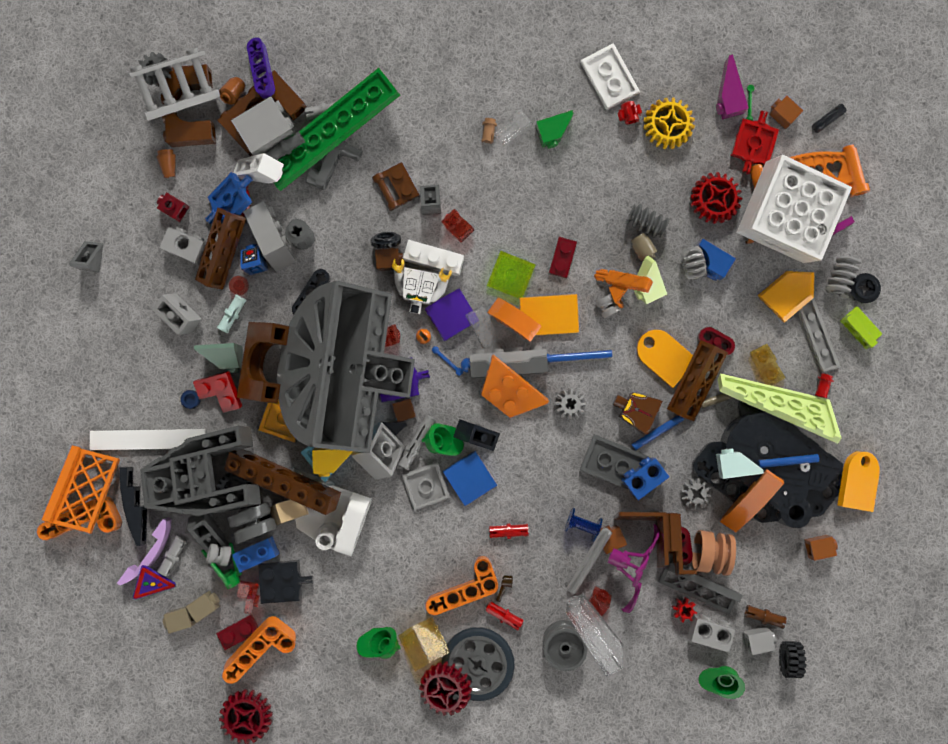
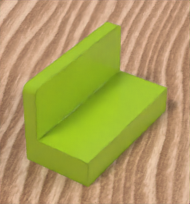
(861, 328)

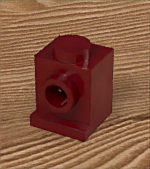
(177, 209)

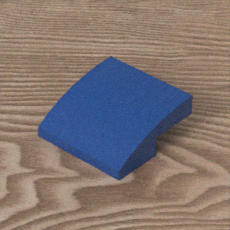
(469, 478)

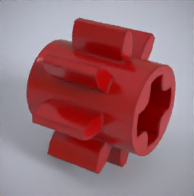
(629, 112)
(679, 611)

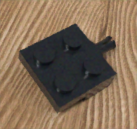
(281, 581)

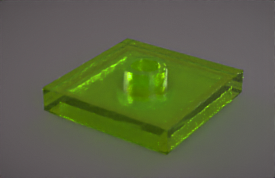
(511, 275)

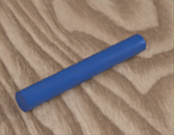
(657, 432)
(788, 461)

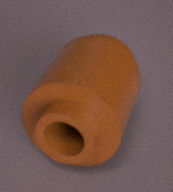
(232, 90)

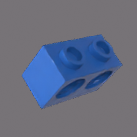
(647, 483)
(256, 554)

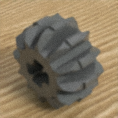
(150, 77)

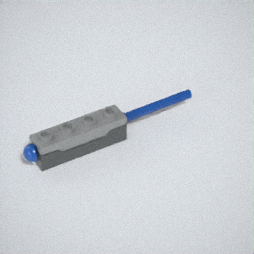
(524, 362)

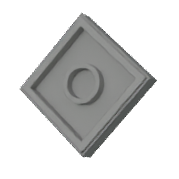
(426, 486)

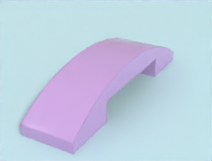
(162, 534)

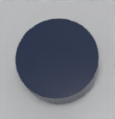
(190, 399)

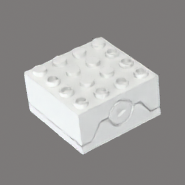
(794, 209)

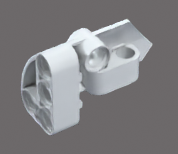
(341, 525)

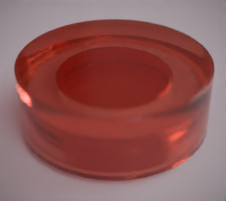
(238, 285)

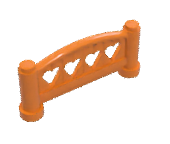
(849, 173)

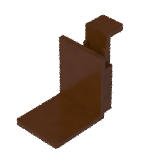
(669, 539)

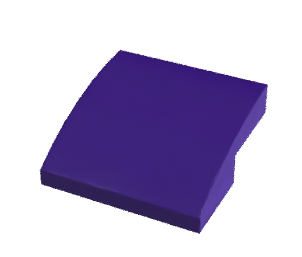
(450, 314)

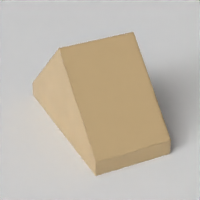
(287, 511)

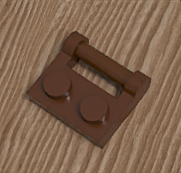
(402, 184)

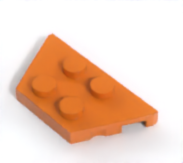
(509, 390)

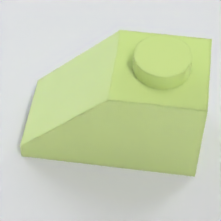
(650, 269)

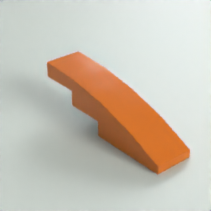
(752, 501)

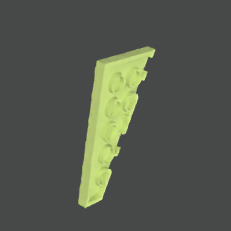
(794, 407)

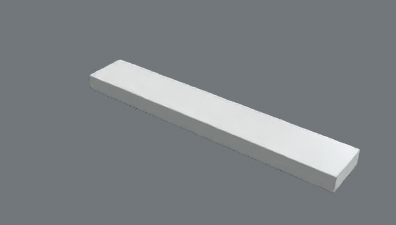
(141, 439)

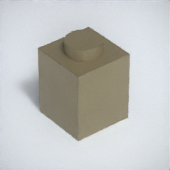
(203, 606)
(178, 620)

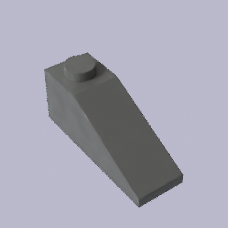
(207, 532)

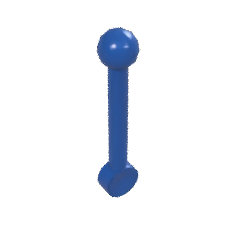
(435, 350)

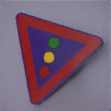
(151, 582)

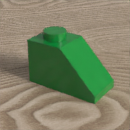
(553, 128)

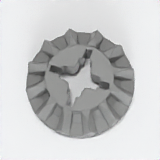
(687, 494)

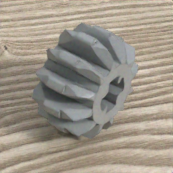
(693, 262)
(576, 407)

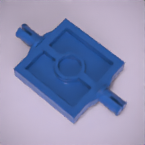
(230, 196)

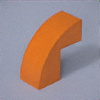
(514, 319)

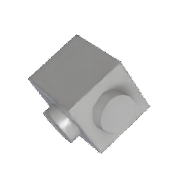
(759, 640)

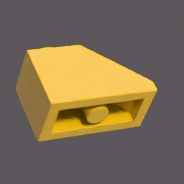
(328, 460)

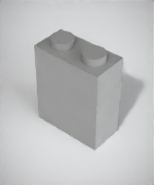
(263, 126)

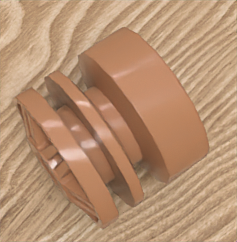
(717, 553)

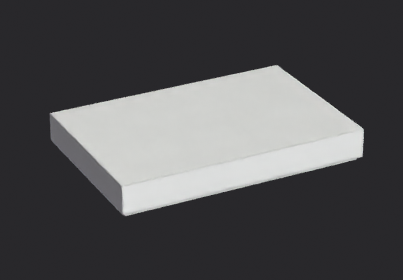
(609, 76)

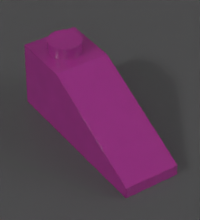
(731, 94)

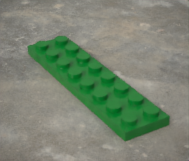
(337, 124)

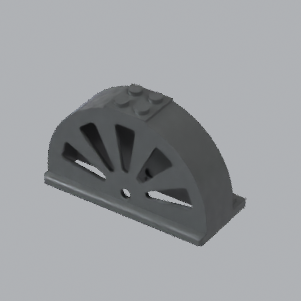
(339, 367)

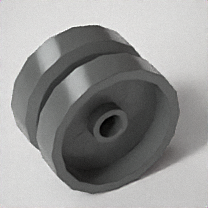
(252, 522)
(566, 657)

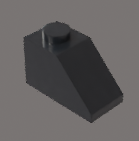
(476, 435)

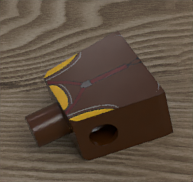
(638, 410)

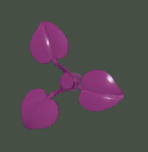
(621, 561)

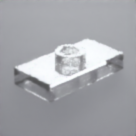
(482, 326)

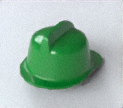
(441, 440)
(378, 643)
(722, 681)

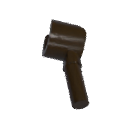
(506, 582)

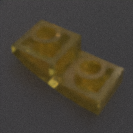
(766, 364)

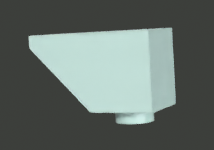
(735, 464)

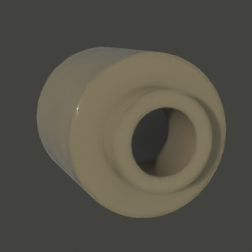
(643, 247)

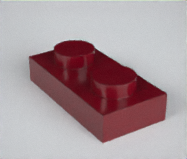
(562, 257)
(237, 632)

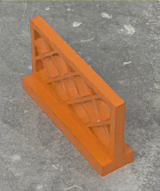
(66, 482)

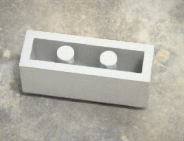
(433, 257)

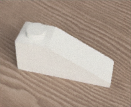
(260, 168)

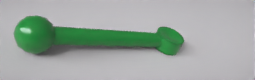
(750, 89)

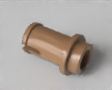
(488, 130)

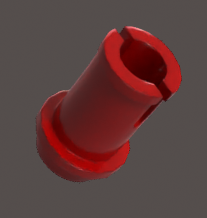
(824, 385)

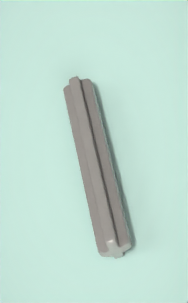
(589, 560)

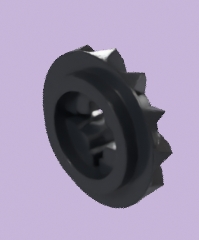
(386, 240)
(871, 283)

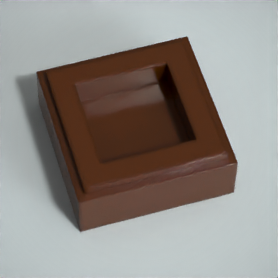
(404, 410)

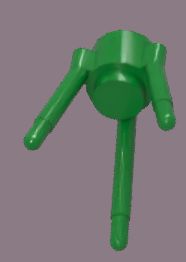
(228, 577)

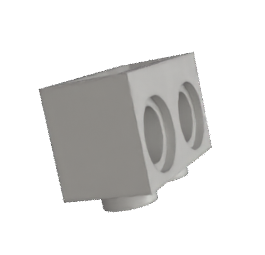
(709, 636)

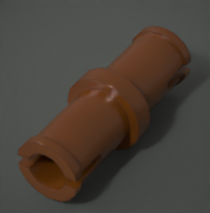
(765, 616)

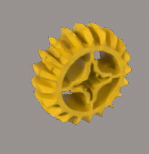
(653, 122)

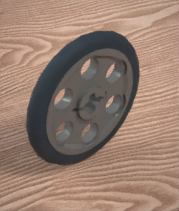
(502, 654)

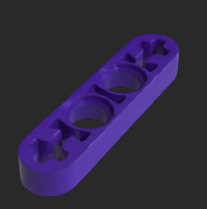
(263, 66)

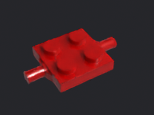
(754, 142)

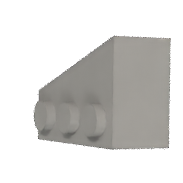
(269, 236)

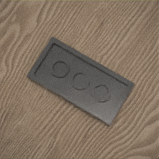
(612, 461)

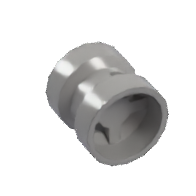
(605, 302)
(218, 554)

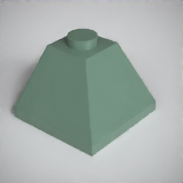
(224, 356)

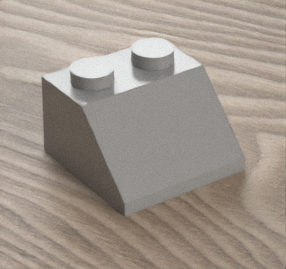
(384, 453)

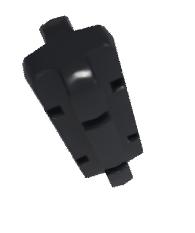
(829, 118)

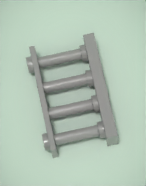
(170, 104)

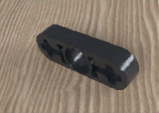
(308, 286)

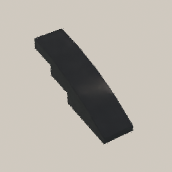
(135, 513)

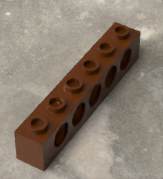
(283, 481)

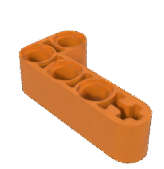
(102, 521)
(460, 590)
(255, 650)

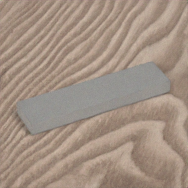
(818, 337)

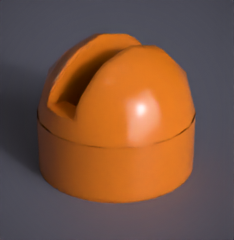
(420, 339)

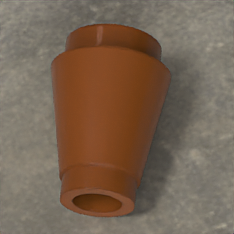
(167, 162)

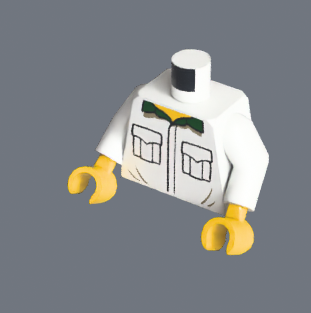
(419, 286)

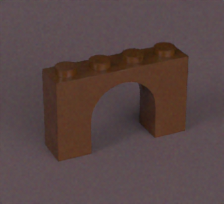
(283, 93)
(184, 133)
(258, 341)

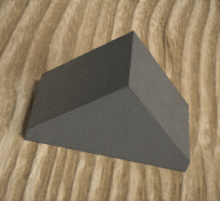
(430, 199)
(88, 257)

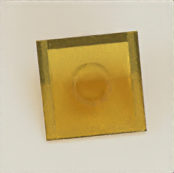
(423, 644)

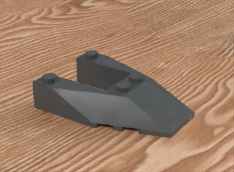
(185, 476)

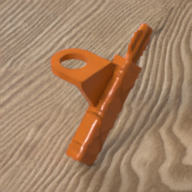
(622, 282)

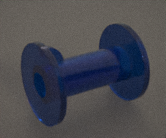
(583, 524)

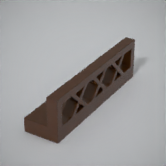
(222, 250)
(694, 379)

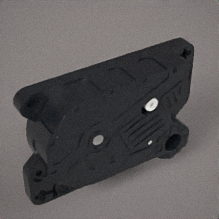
(769, 437)

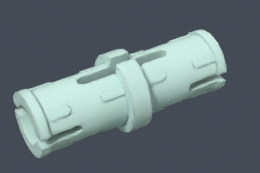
(231, 313)

